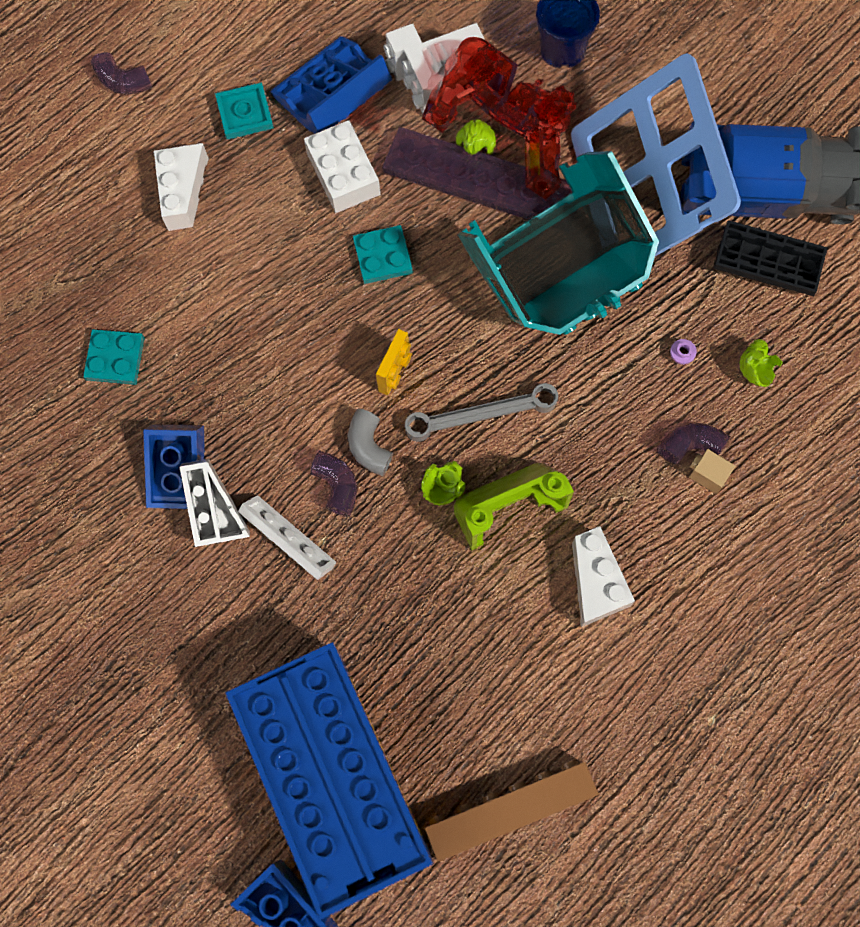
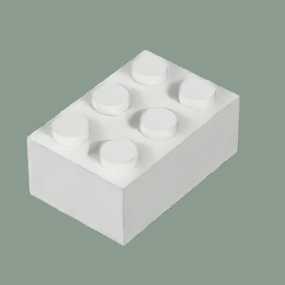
(342, 166)

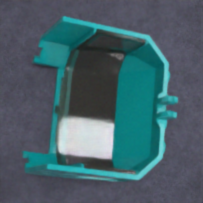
(572, 253)

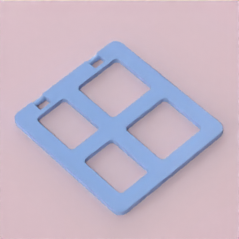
(660, 157)

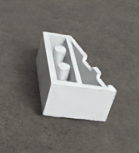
(179, 183)
(210, 506)
(598, 577)

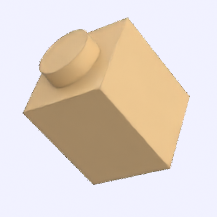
(711, 470)

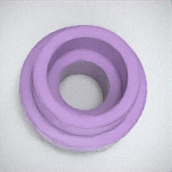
(679, 357)

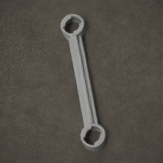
(481, 412)

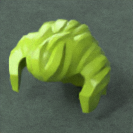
(475, 136)
(758, 365)
(443, 484)

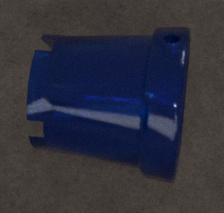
(566, 29)

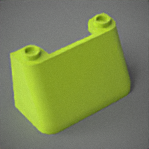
(476, 507)

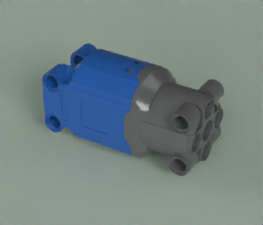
(782, 173)

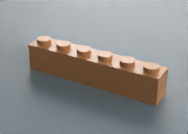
(510, 811)

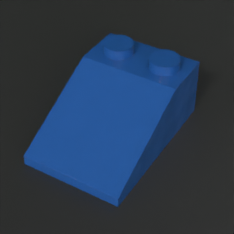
(164, 452)

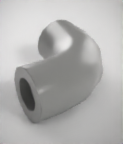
(362, 443)

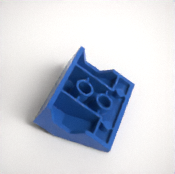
(332, 85)

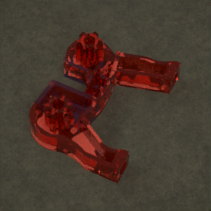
(485, 76)

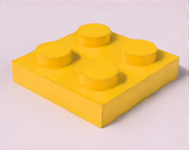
(395, 358)

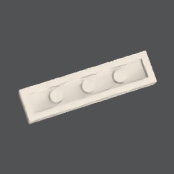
(287, 537)

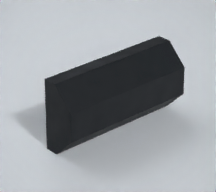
(770, 258)

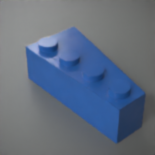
(279, 900)

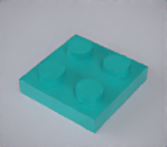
(244, 111)
(382, 254)
(114, 357)

